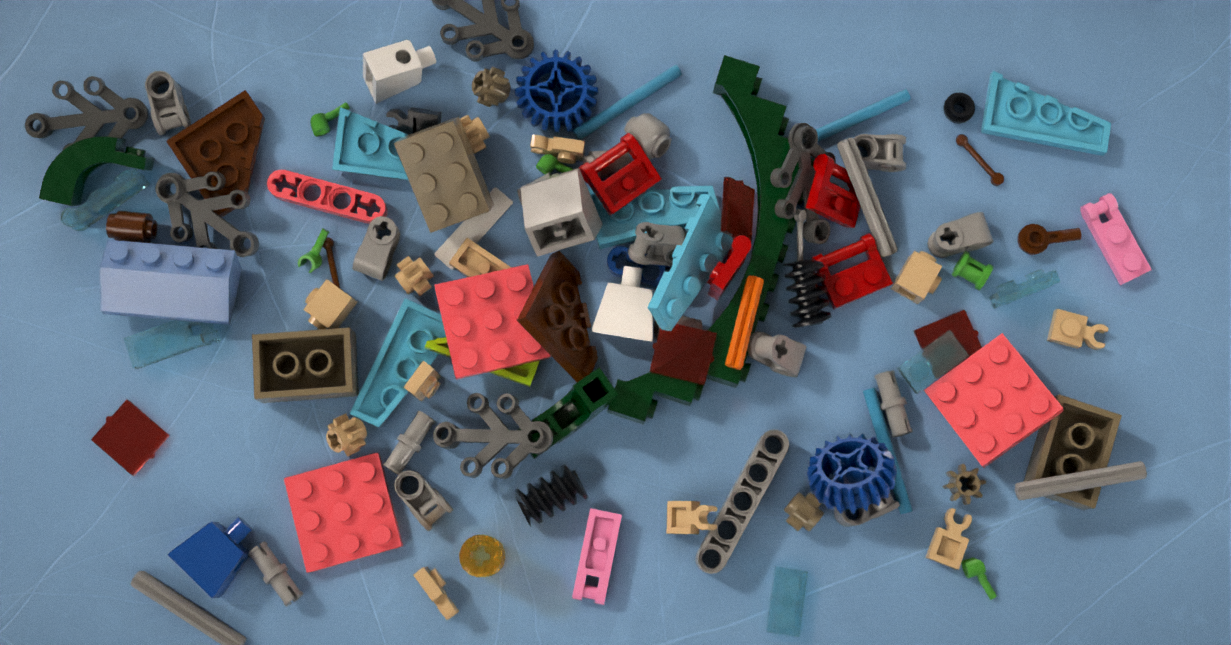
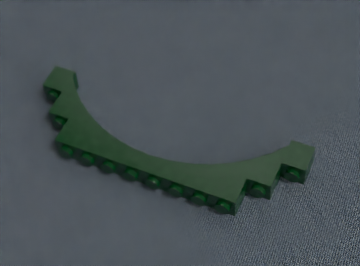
(760, 125)

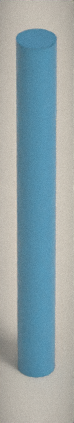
(627, 102)
(863, 114)
(883, 437)

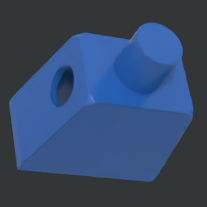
(214, 555)

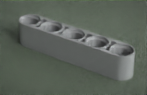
(753, 490)

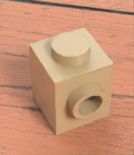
(918, 277)
(328, 306)

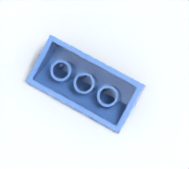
(169, 282)

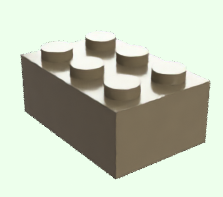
(444, 174)
(305, 365)
(1074, 443)

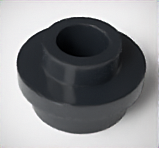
(965, 102)

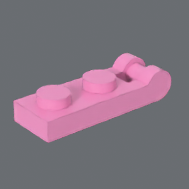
(1115, 239)
(597, 554)

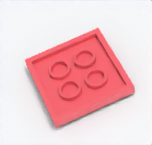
(483, 323)
(993, 400)
(343, 512)

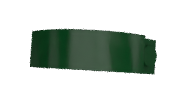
(71, 167)
(577, 407)

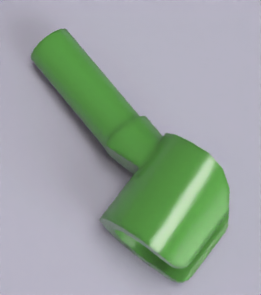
(320, 121)
(549, 163)
(314, 254)
(975, 567)

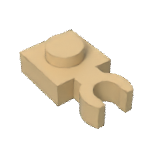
(564, 149)
(1071, 330)
(688, 517)
(947, 544)
(433, 584)

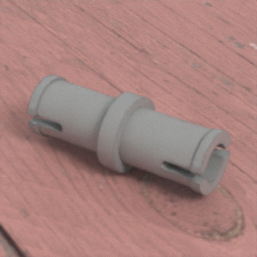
(893, 403)
(409, 443)
(275, 573)

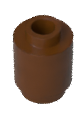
(131, 226)

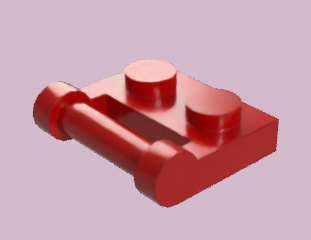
(626, 182)
(829, 199)
(724, 273)
(855, 281)

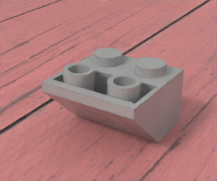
(559, 212)

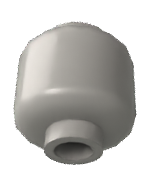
(650, 134)

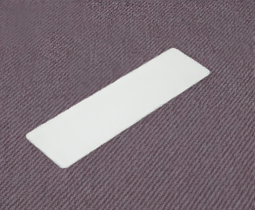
(474, 227)

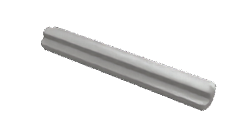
(867, 197)
(1080, 480)
(186, 610)

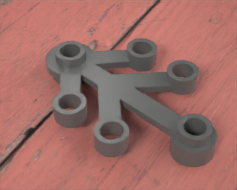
(486, 25)
(92, 116)
(802, 144)
(203, 211)
(497, 436)

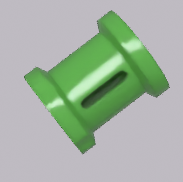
(972, 270)

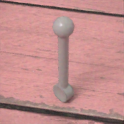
(800, 217)

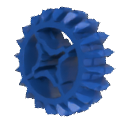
(568, 91)
(853, 481)

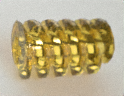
(473, 565)

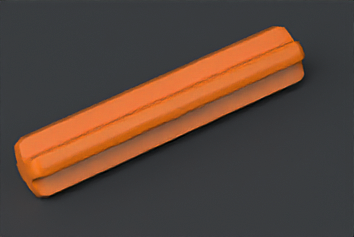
(744, 322)

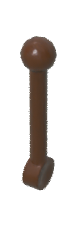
(996, 178)
(328, 244)

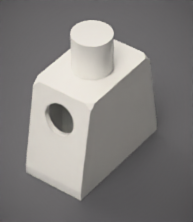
(395, 68)
(625, 309)

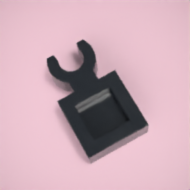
(416, 119)

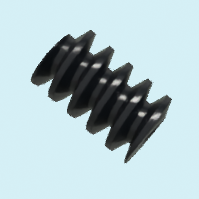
(807, 292)
(550, 494)

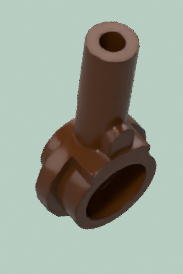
(1035, 239)

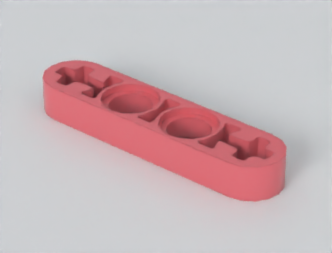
(328, 194)

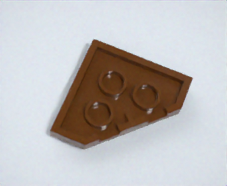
(222, 143)
(559, 318)

